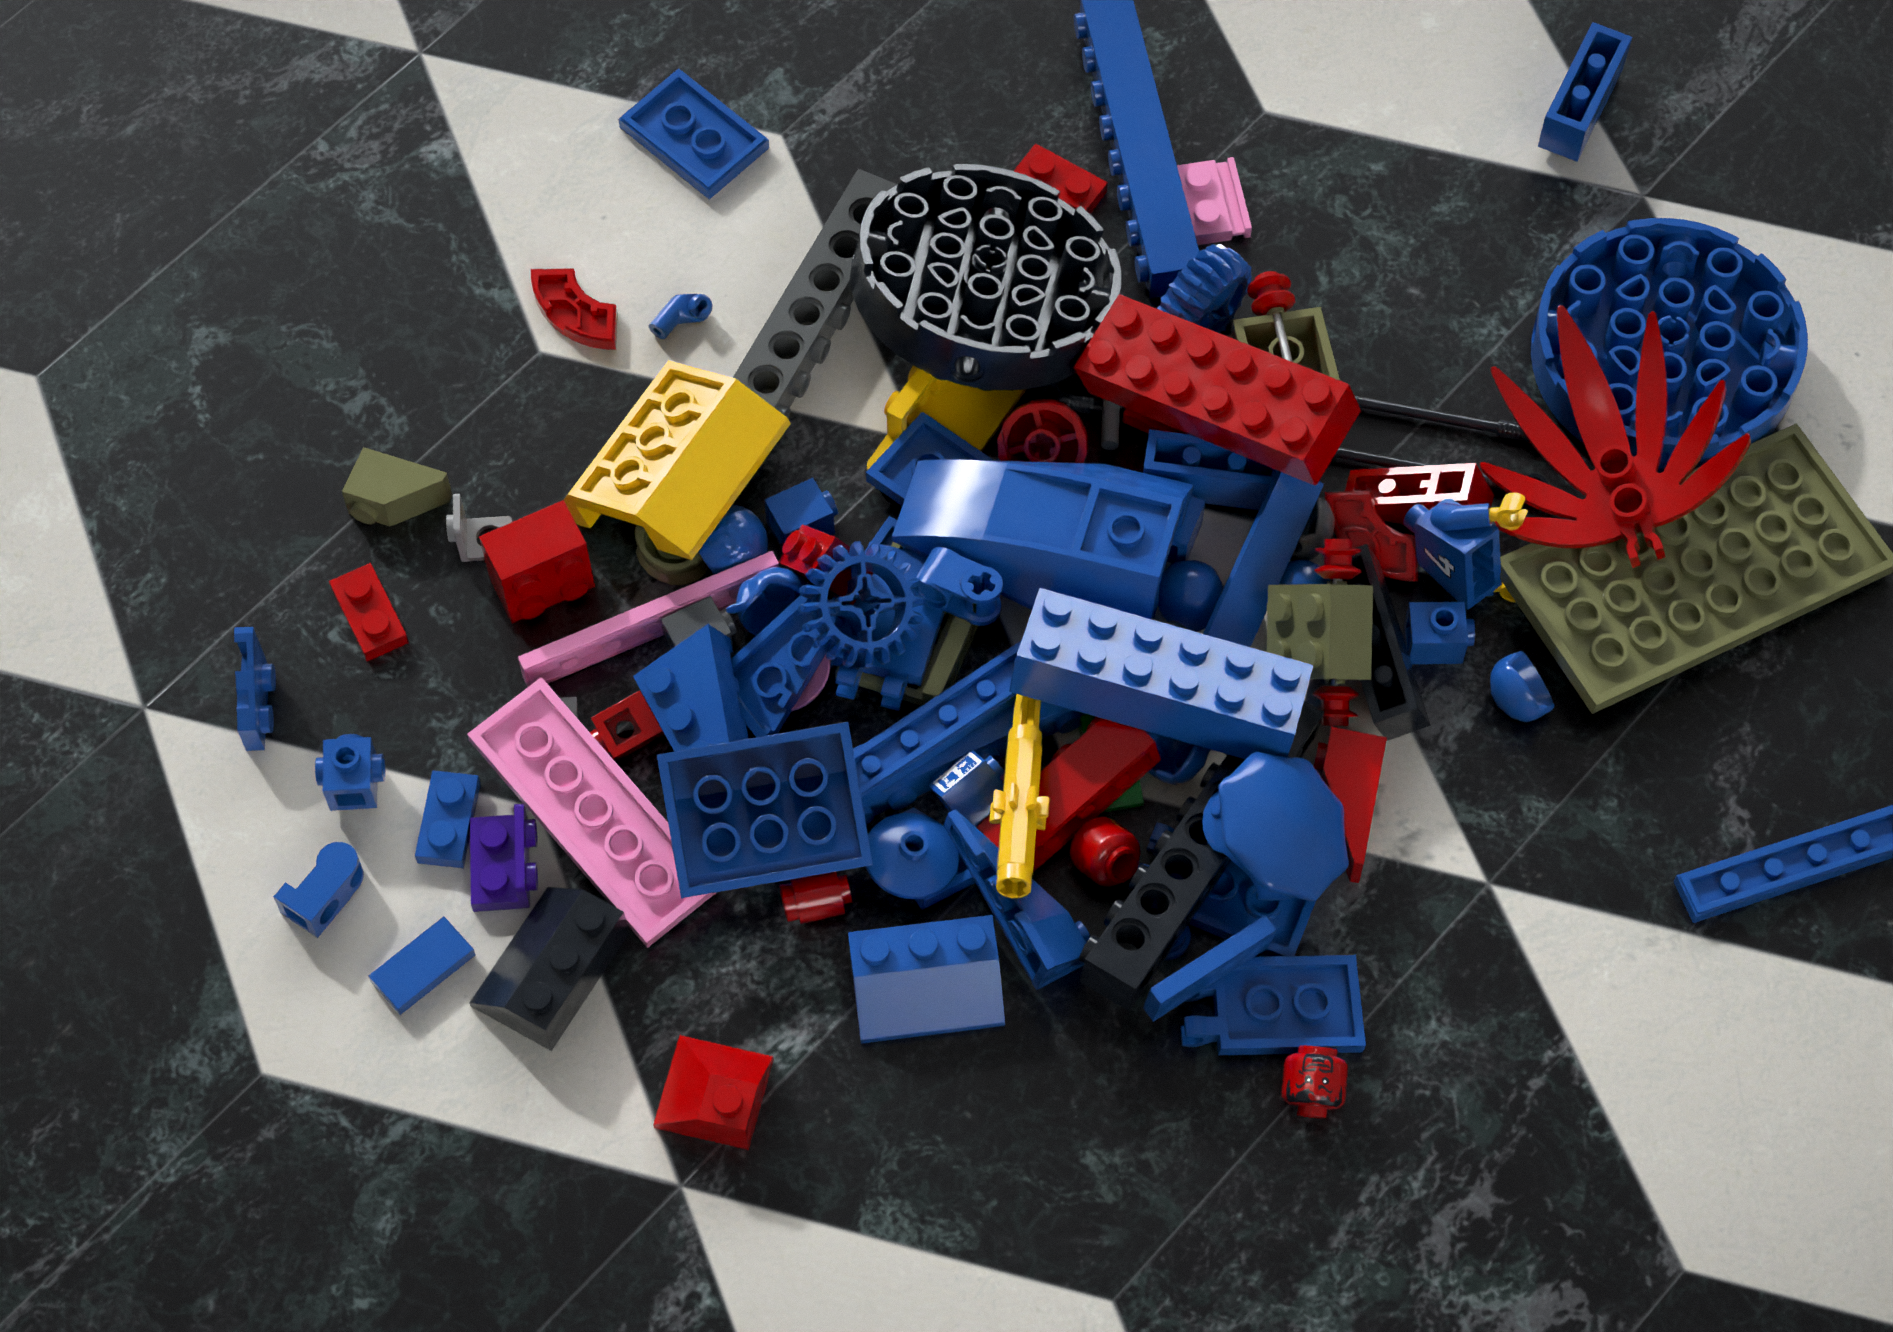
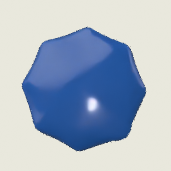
(1279, 827)

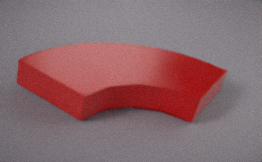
(572, 310)
(1359, 520)

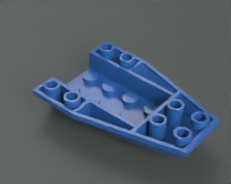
(1050, 526)

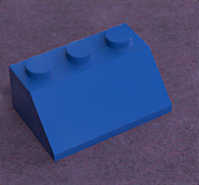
(926, 979)

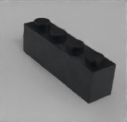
(1393, 687)

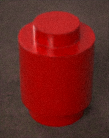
(815, 897)

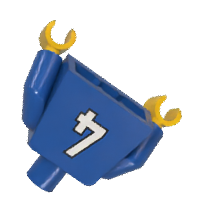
(1463, 546)

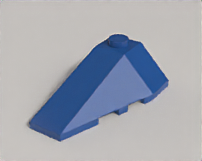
(1036, 924)

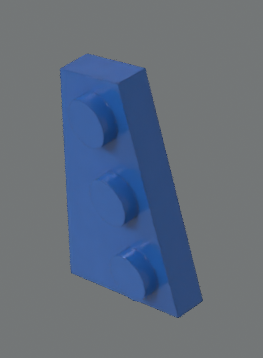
(777, 669)

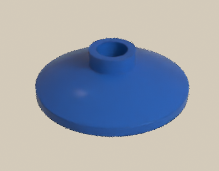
(909, 872)

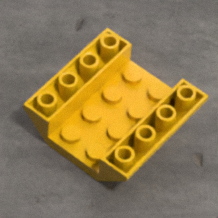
(679, 458)

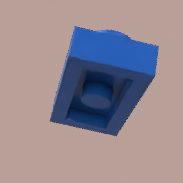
(446, 819)

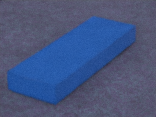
(1209, 968)

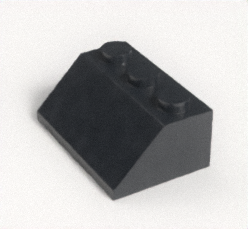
(552, 964)

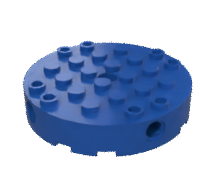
(1717, 319)

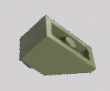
(393, 489)

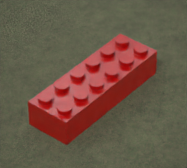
(1218, 389)

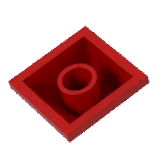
(713, 1092)

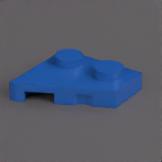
(252, 688)

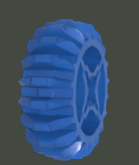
(1209, 288)
(861, 625)

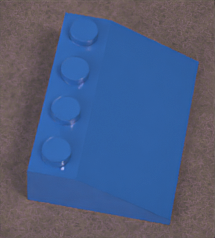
(764, 809)

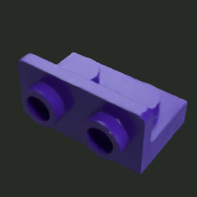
(501, 861)

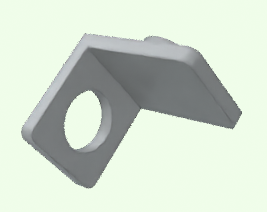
(466, 531)

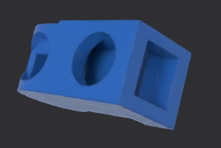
(323, 890)

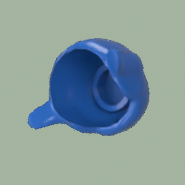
(765, 597)

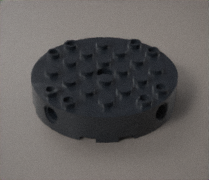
(983, 276)

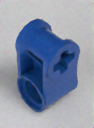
(956, 583)

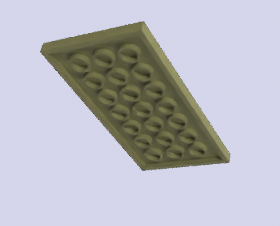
(1735, 567)

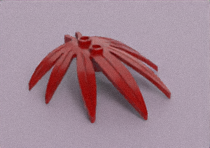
(1623, 489)

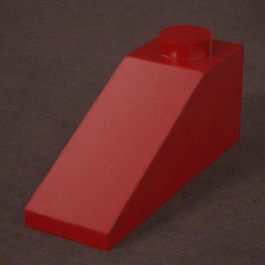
(1403, 487)
(1352, 771)

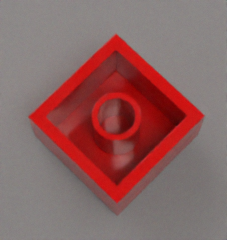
(537, 562)

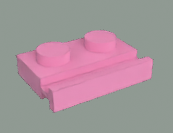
(1215, 200)

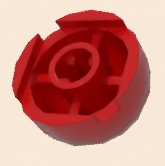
(1043, 433)

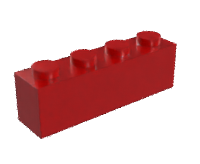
(1086, 781)

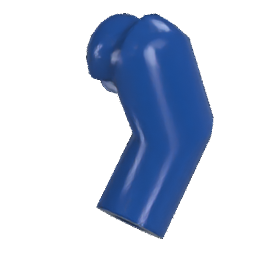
(681, 310)

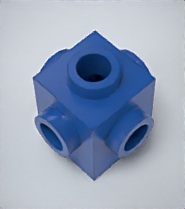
(350, 772)

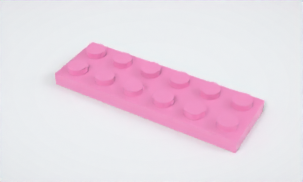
(587, 807)

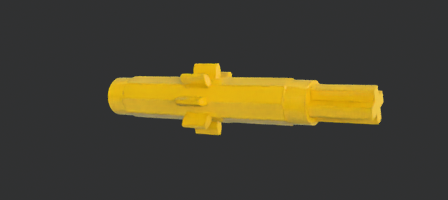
(1019, 804)

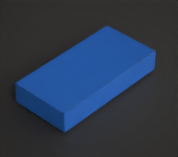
(422, 965)

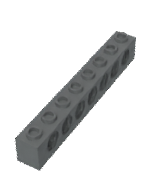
(806, 302)

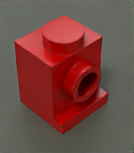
(632, 710)

